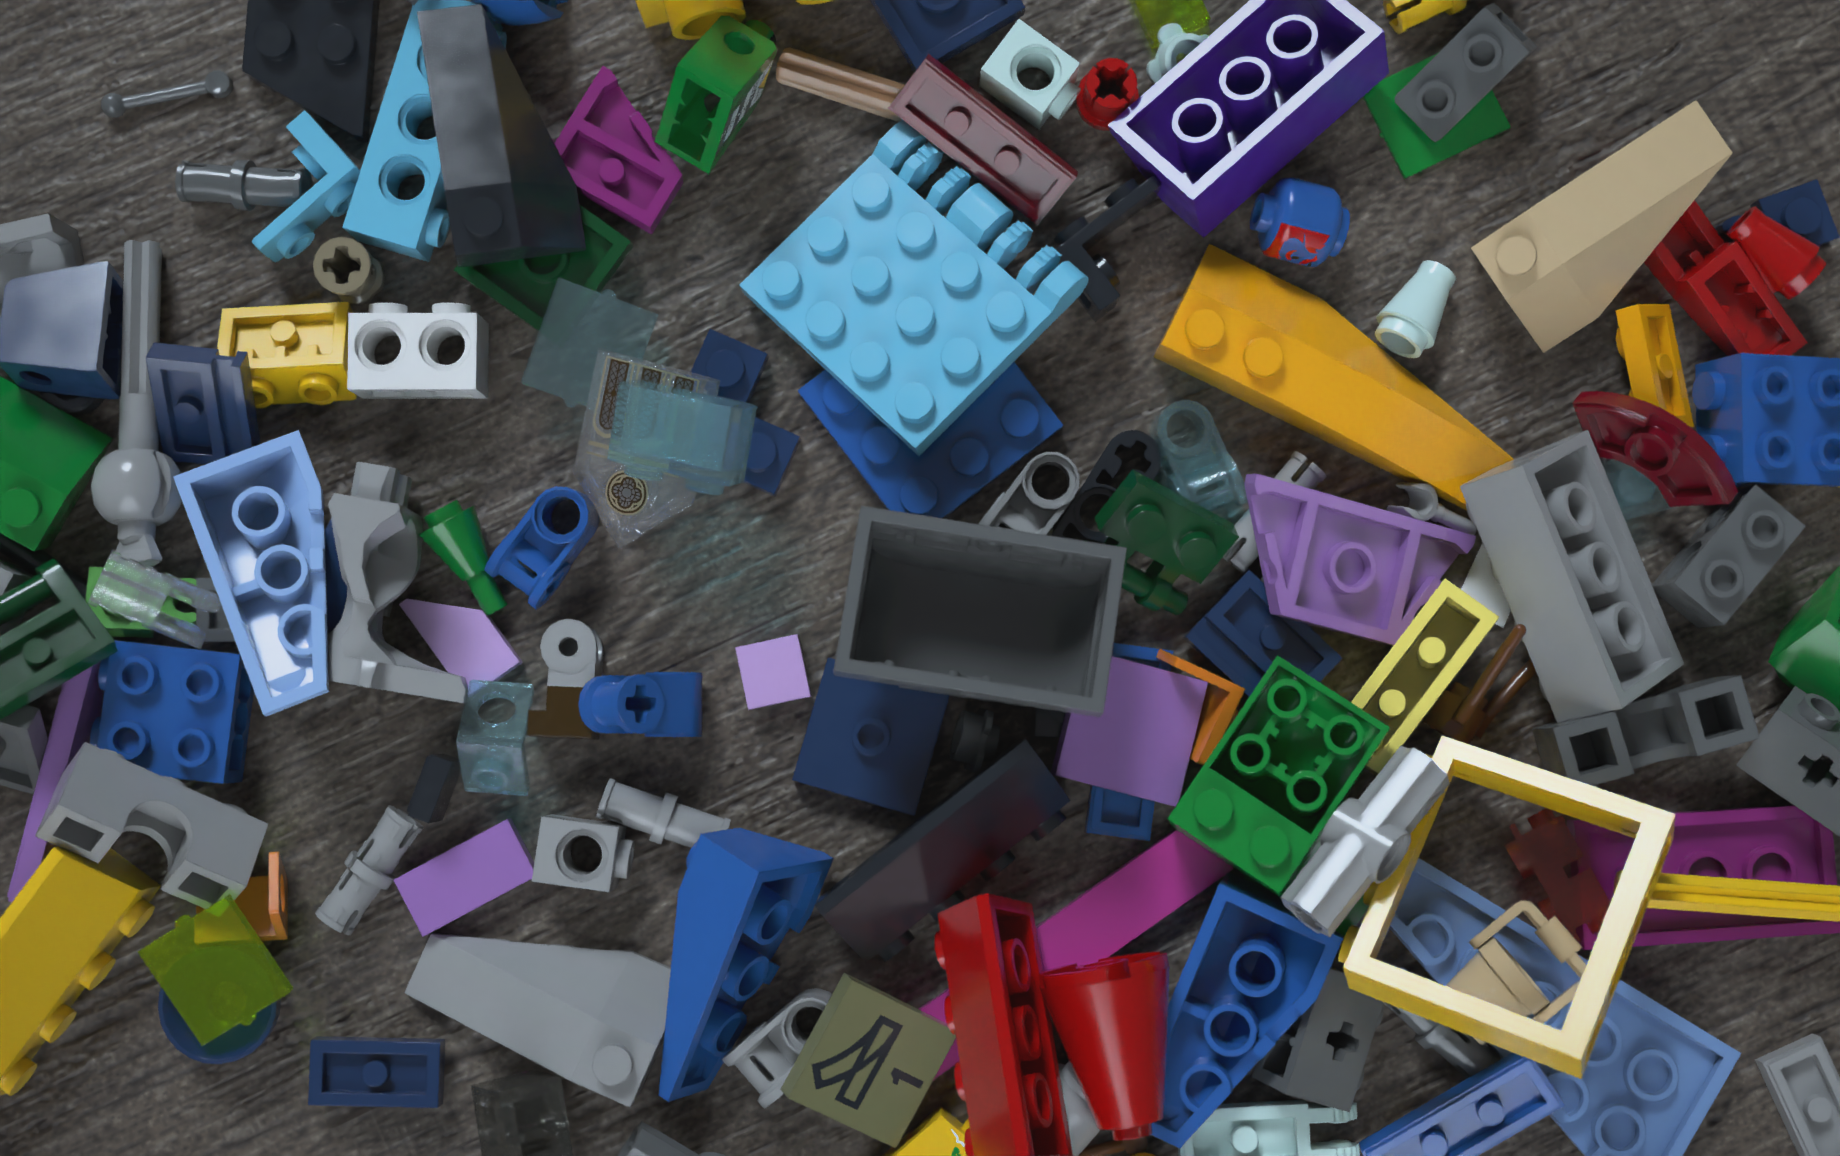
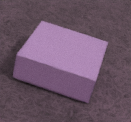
(773, 672)

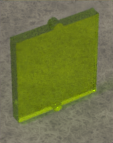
(215, 970)

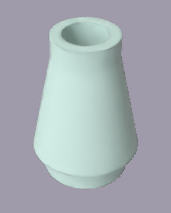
(1415, 312)

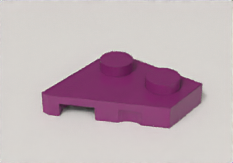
(616, 156)

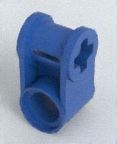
(542, 547)
(644, 704)

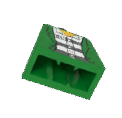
(733, 65)

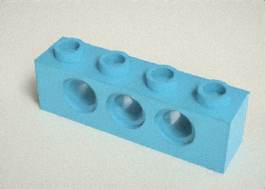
(396, 153)

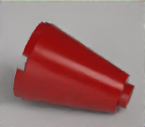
(1115, 1036)

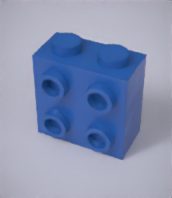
(176, 711)

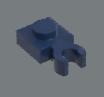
(1799, 209)

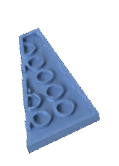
(1649, 1066)

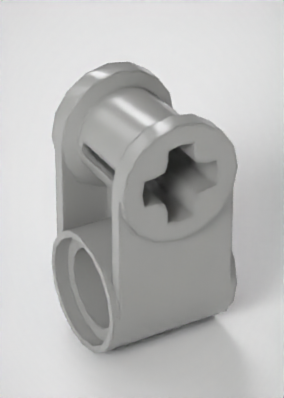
(1023, 508)
(773, 1046)

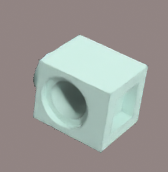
(1027, 49)

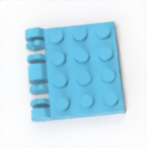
(908, 298)

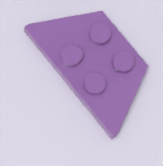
(1345, 560)

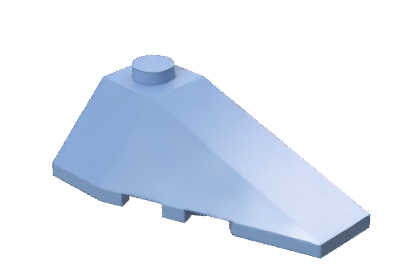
(265, 551)

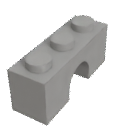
(205, 841)

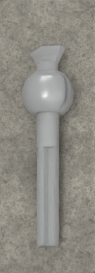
(136, 481)

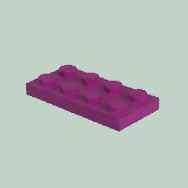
(1726, 843)

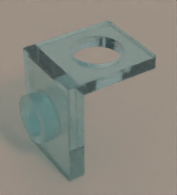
(491, 753)

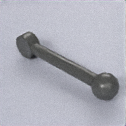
(216, 83)

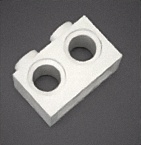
(417, 369)

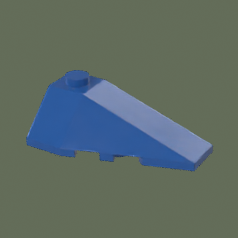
(729, 921)
(1235, 999)

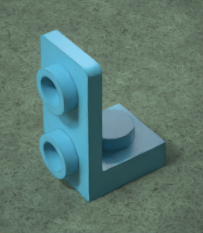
(330, 196)

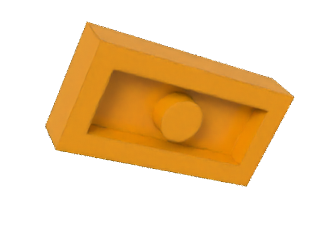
(1653, 358)

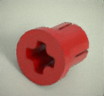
(1107, 73)

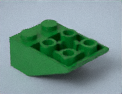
(1278, 776)

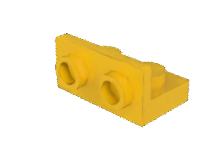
(292, 351)

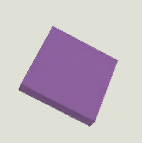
(1141, 737)

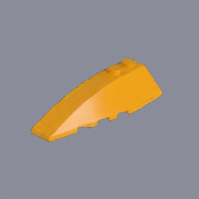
(1320, 375)

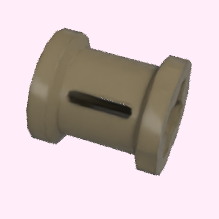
(337, 257)

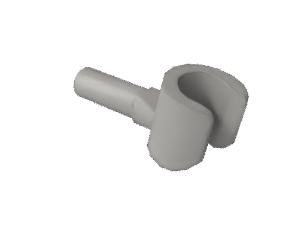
(1425, 507)

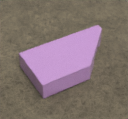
(463, 640)

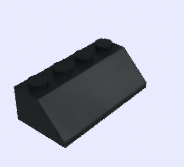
(944, 851)

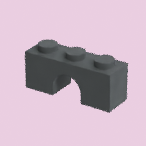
(1649, 730)

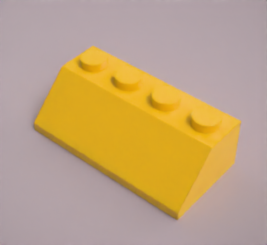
(58, 944)

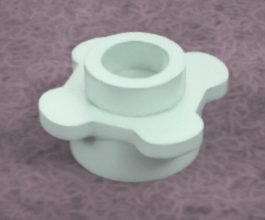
(1172, 42)

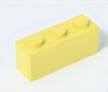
(1422, 665)

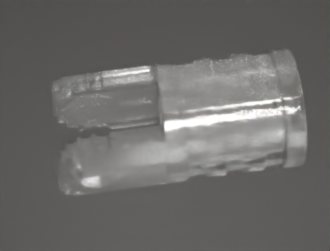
(141, 592)

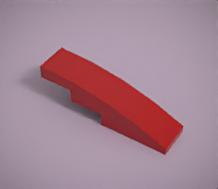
(1722, 289)

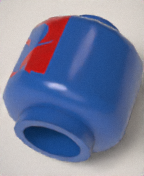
(1300, 222)

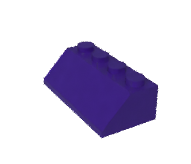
(1250, 102)

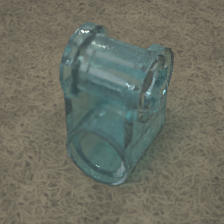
(1202, 463)

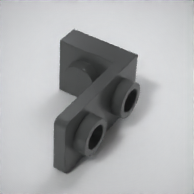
(1464, 72)

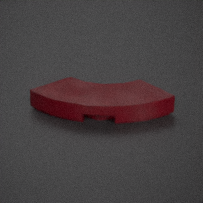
(1656, 446)

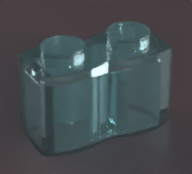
(681, 434)

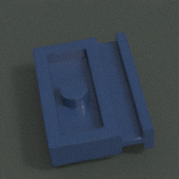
(202, 402)
(1244, 638)

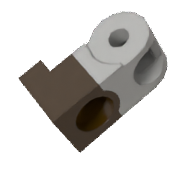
(573, 658)

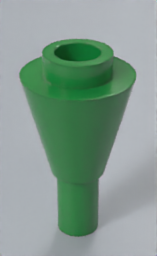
(460, 544)

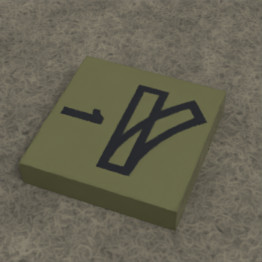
(869, 1061)

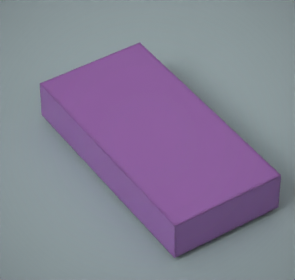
(466, 877)

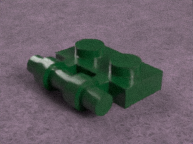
(1168, 530)

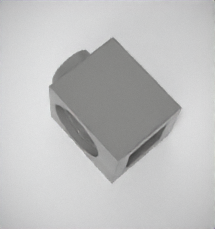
(554, 860)

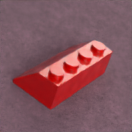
(1001, 1029)

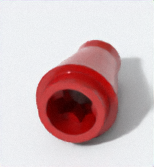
(1779, 254)

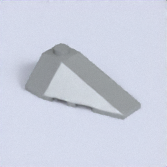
(562, 1006)

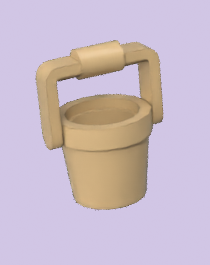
(1501, 980)

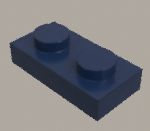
(376, 1072)

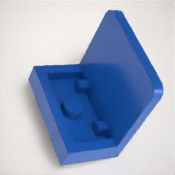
(1772, 417)

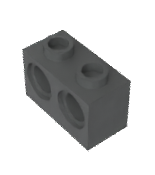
(1727, 557)

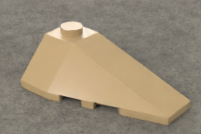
(1591, 236)

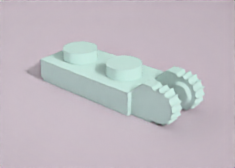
(1269, 1130)

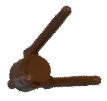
(1462, 710)

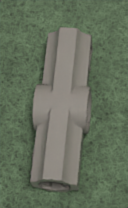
(1365, 840)

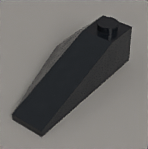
(497, 160)

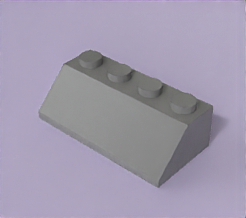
(1572, 578)

